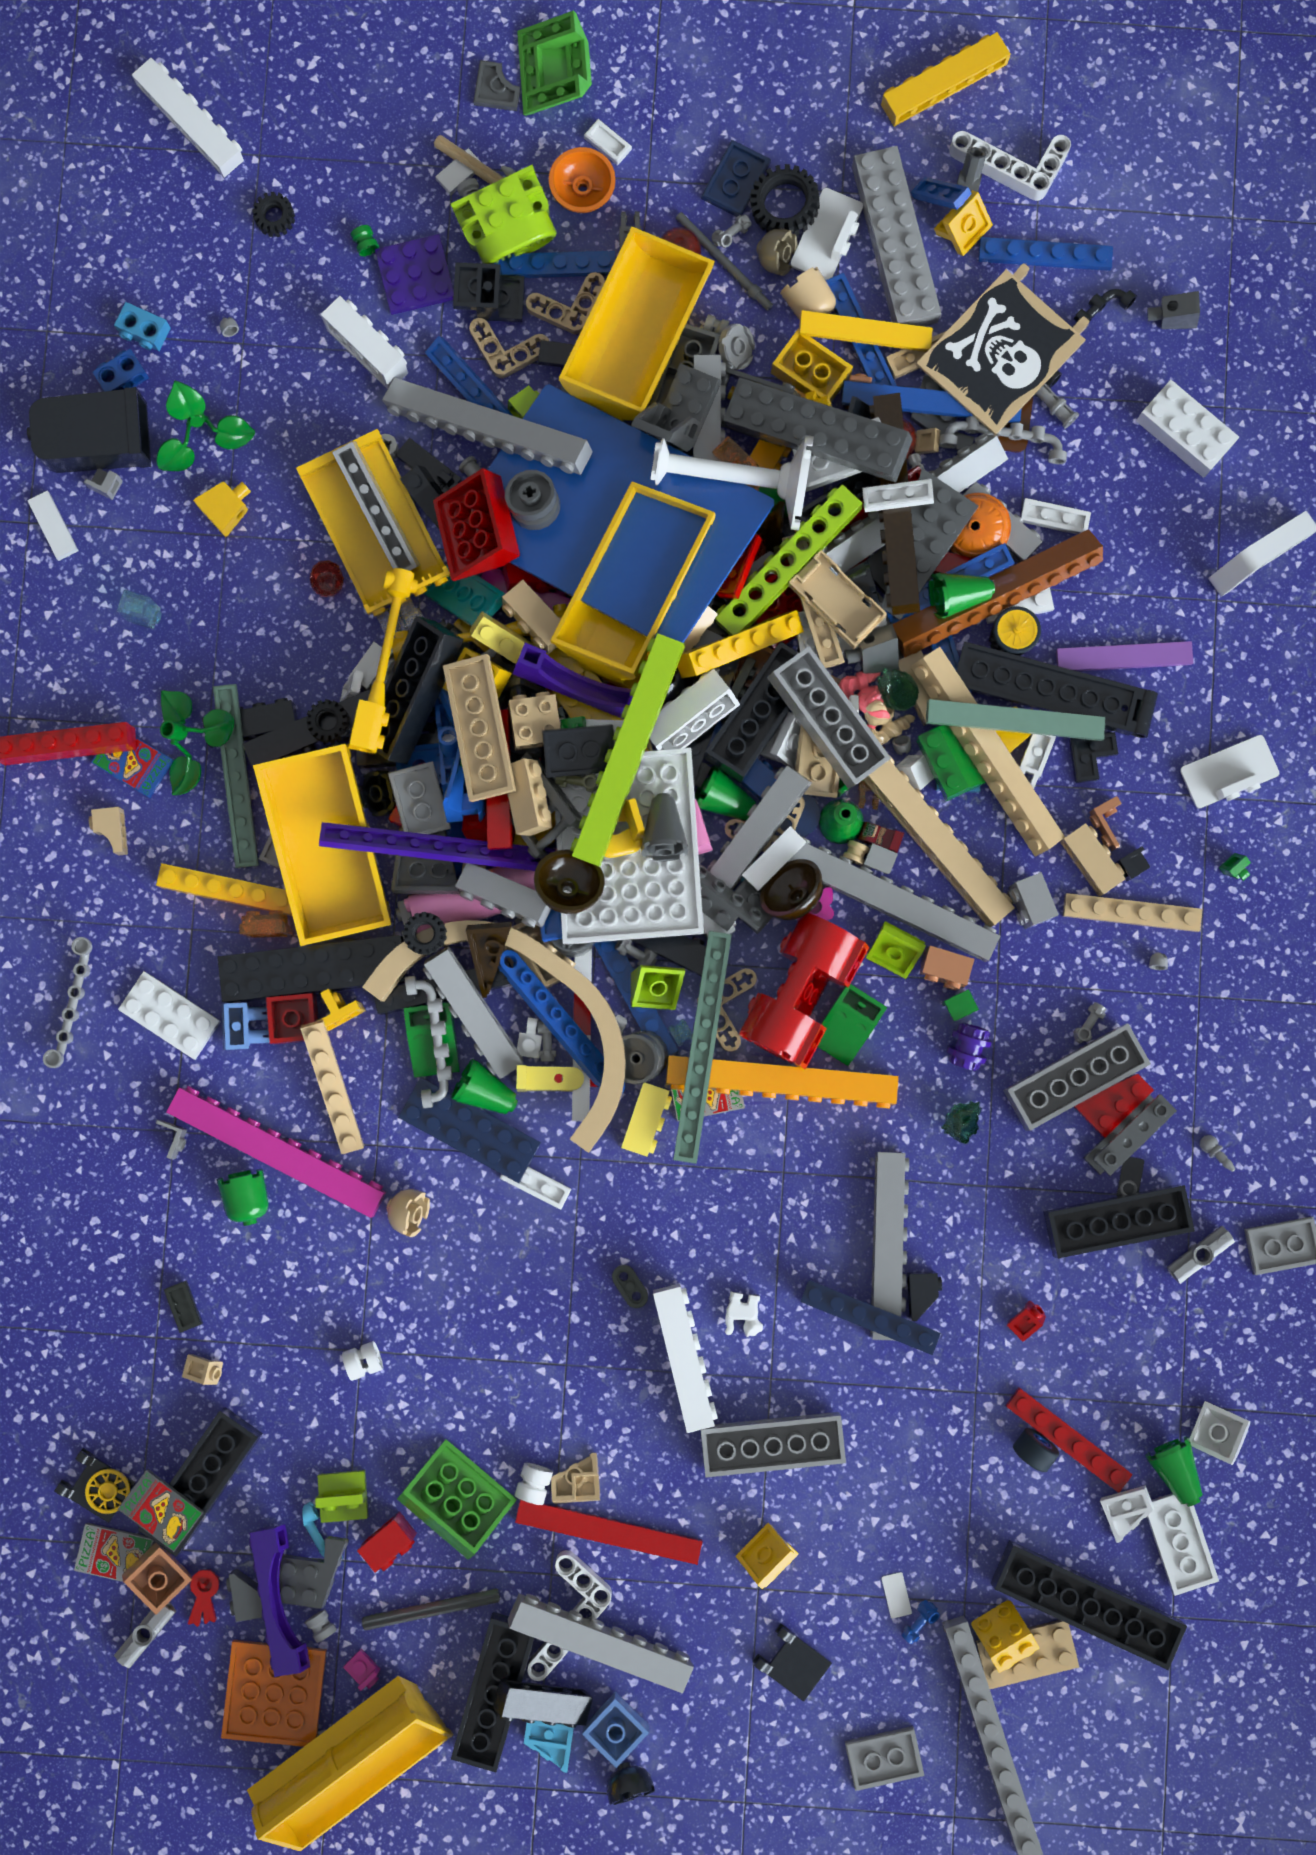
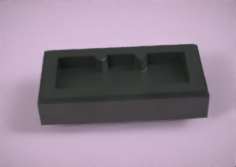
(183, 1306)

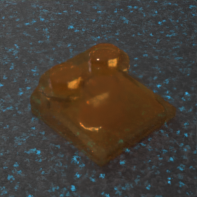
(262, 926)

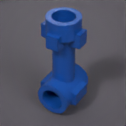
(929, 1613)

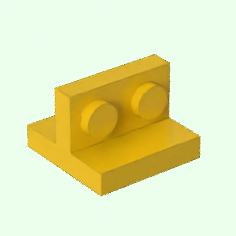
(966, 224)
(339, 1013)
(766, 1555)

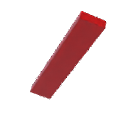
(498, 807)

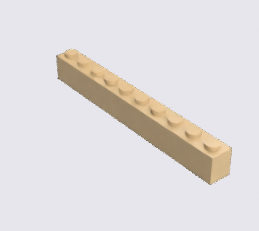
(991, 757)
(939, 843)

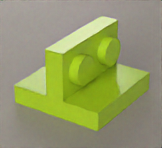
(896, 950)
(342, 1496)

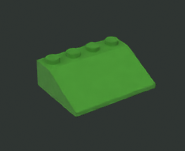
(457, 1499)

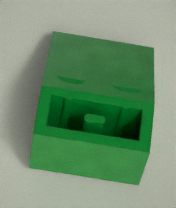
(850, 1023)
(421, 1040)

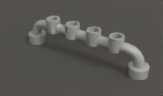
(1015, 432)
(438, 1029)
(55, 1058)

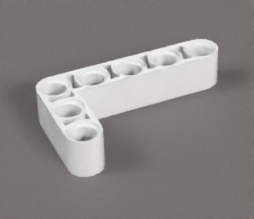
(1015, 166)
(1262, 553)
(589, 1601)

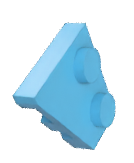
(550, 1741)

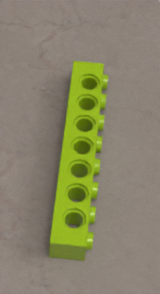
(838, 498)

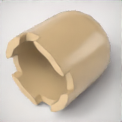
(809, 293)

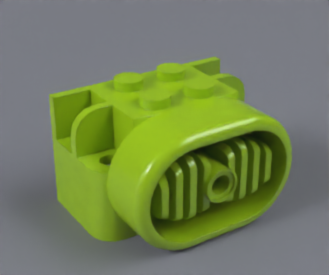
(506, 217)

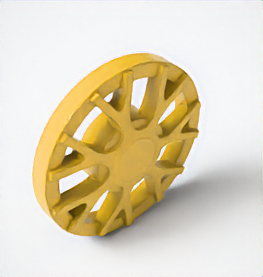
(107, 1490)

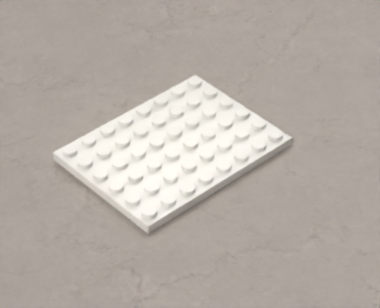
(642, 894)

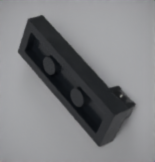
(413, 455)

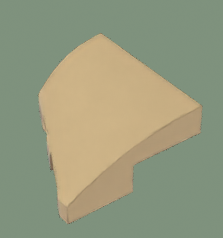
(577, 1483)

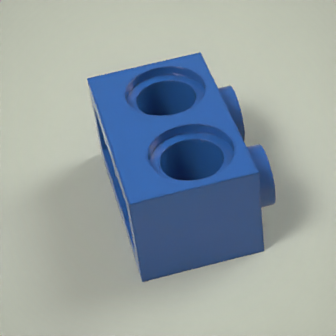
(116, 368)

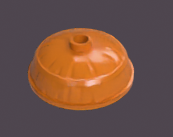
(579, 169)
(993, 530)

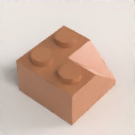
(946, 967)
(156, 1577)

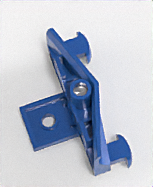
(447, 765)

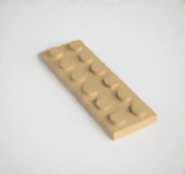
(479, 728)

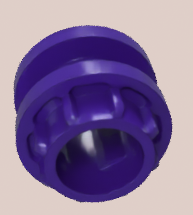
(969, 1046)

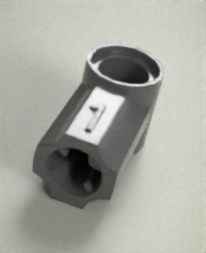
(971, 172)

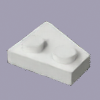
(1126, 1510)

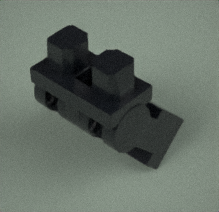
(515, 684)

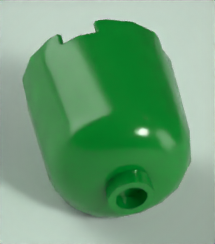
(244, 1196)

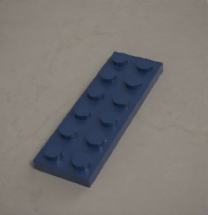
(472, 1132)

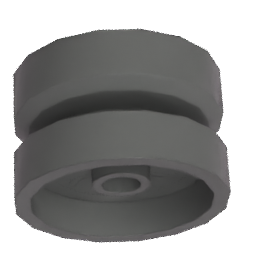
(532, 499)
(652, 1057)

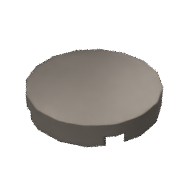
(736, 346)

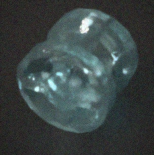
(680, 1032)

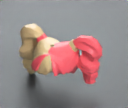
(873, 706)

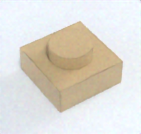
(927, 441)

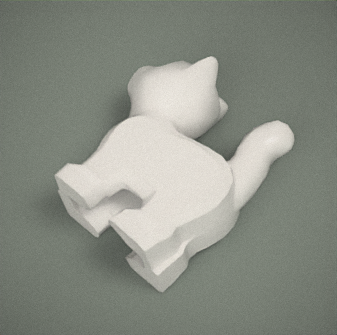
(743, 1311)

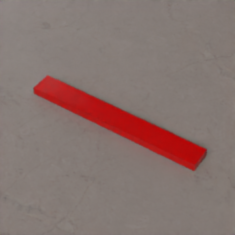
(609, 1531)

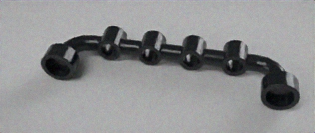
(1097, 304)

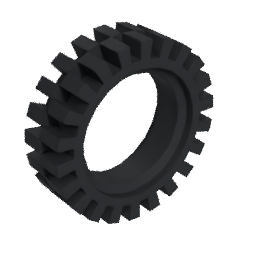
(781, 177)

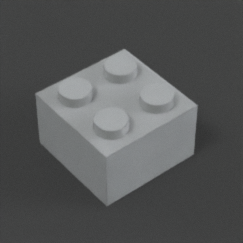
(1032, 901)

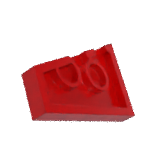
(1114, 1104)

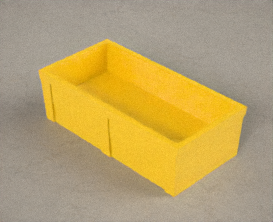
(327, 888)

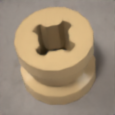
(856, 852)

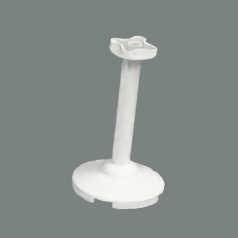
(788, 481)

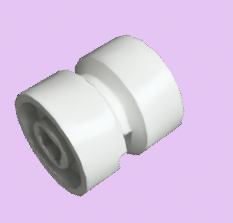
(354, 1361)
(533, 1485)

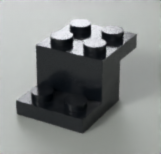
(488, 292)

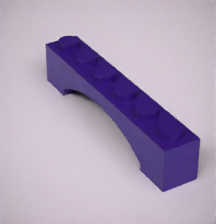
(543, 670)
(286, 1650)

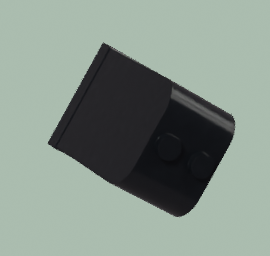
(91, 431)

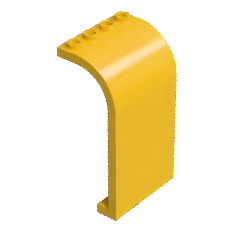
(352, 532)

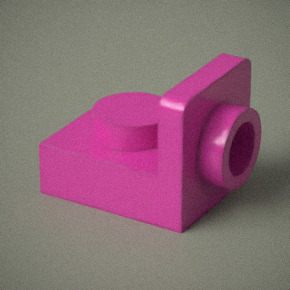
(362, 1670)

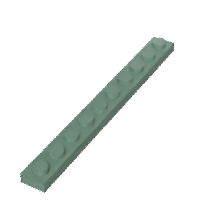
(702, 1047)

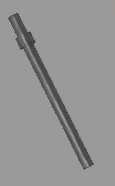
(754, 290)

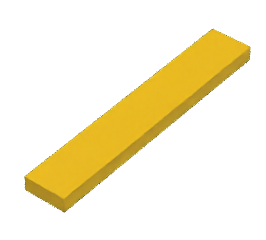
(865, 331)

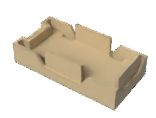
(837, 599)

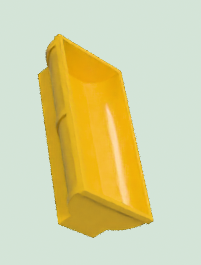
(635, 325)
(597, 639)
(346, 1765)

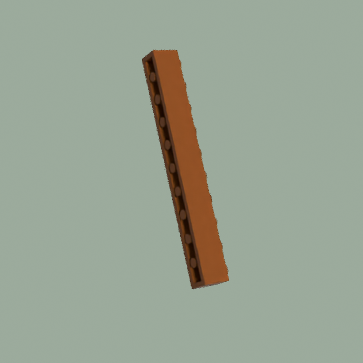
(1011, 587)

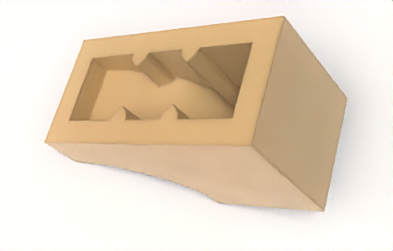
(111, 824)

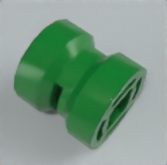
(365, 242)

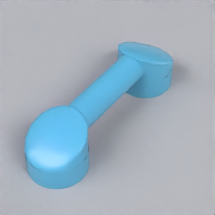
(309, 1515)

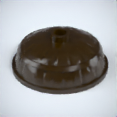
(564, 872)
(792, 890)

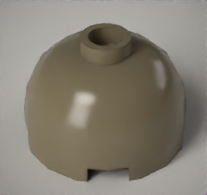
(776, 250)

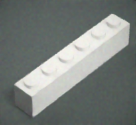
(188, 117)

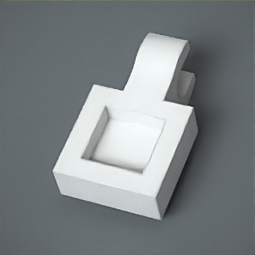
(529, 1043)

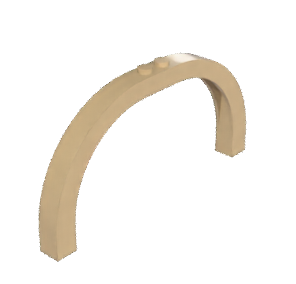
(600, 1115)

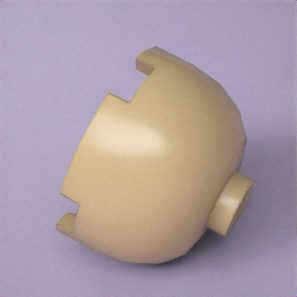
(407, 1210)

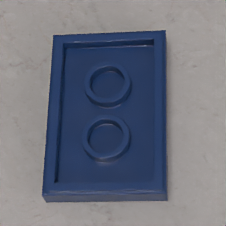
(735, 178)

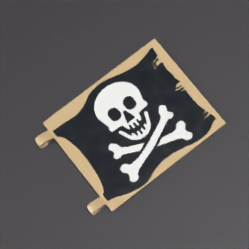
(1001, 350)

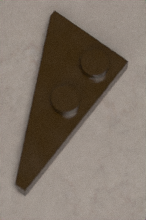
(773, 526)
(486, 947)

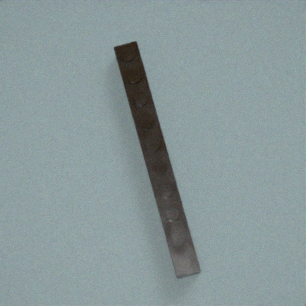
(897, 525)

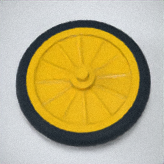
(1017, 629)

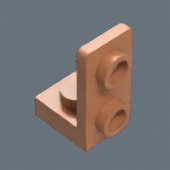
(1098, 821)

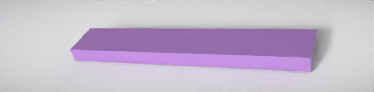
(1125, 656)

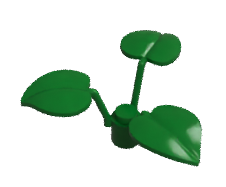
(188, 404)
(218, 728)

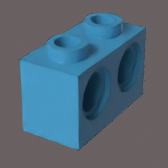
(144, 323)

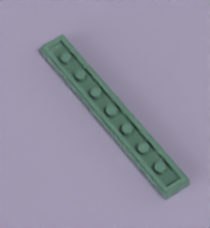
(1015, 720)
(237, 781)

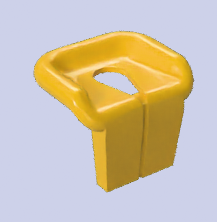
(630, 839)

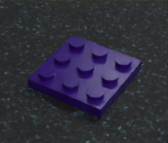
(415, 274)

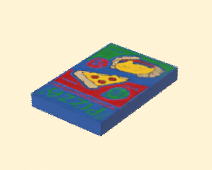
(138, 768)

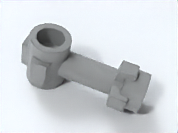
(724, 238)
(645, 958)
(1084, 1033)
(547, 1054)

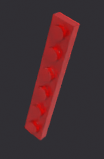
(1069, 1440)

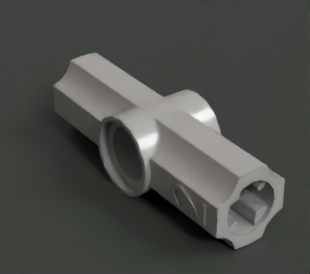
(1188, 1262)
(136, 1643)

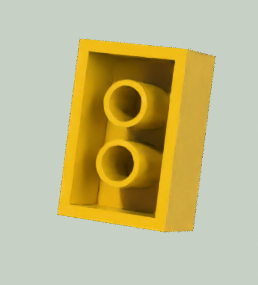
(811, 367)

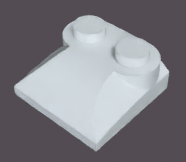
(1219, 1433)

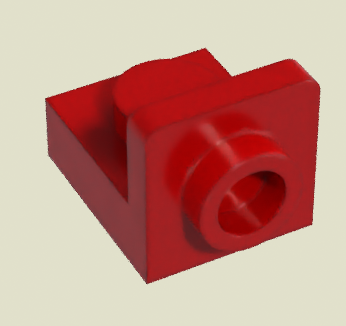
(1027, 1321)

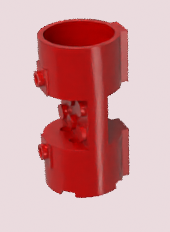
(819, 955)

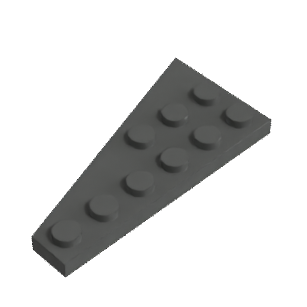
(936, 529)

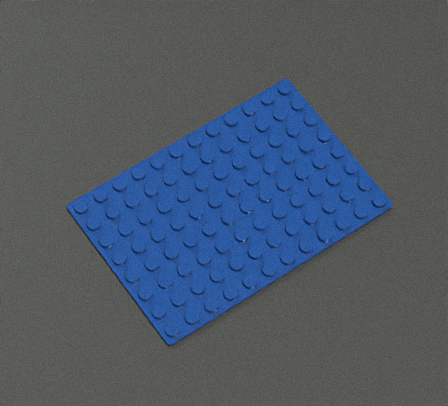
(652, 535)

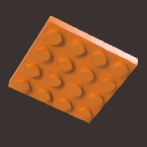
(271, 1707)

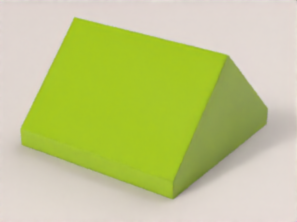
(656, 987)

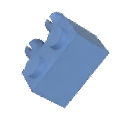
(235, 1026)

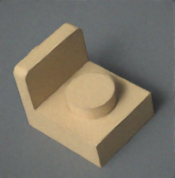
(202, 1370)

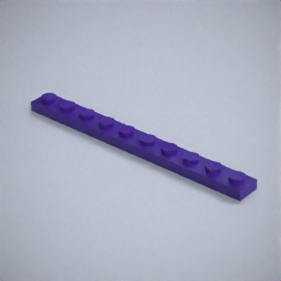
(425, 846)

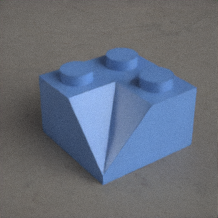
(615, 1729)

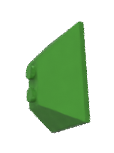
(553, 63)

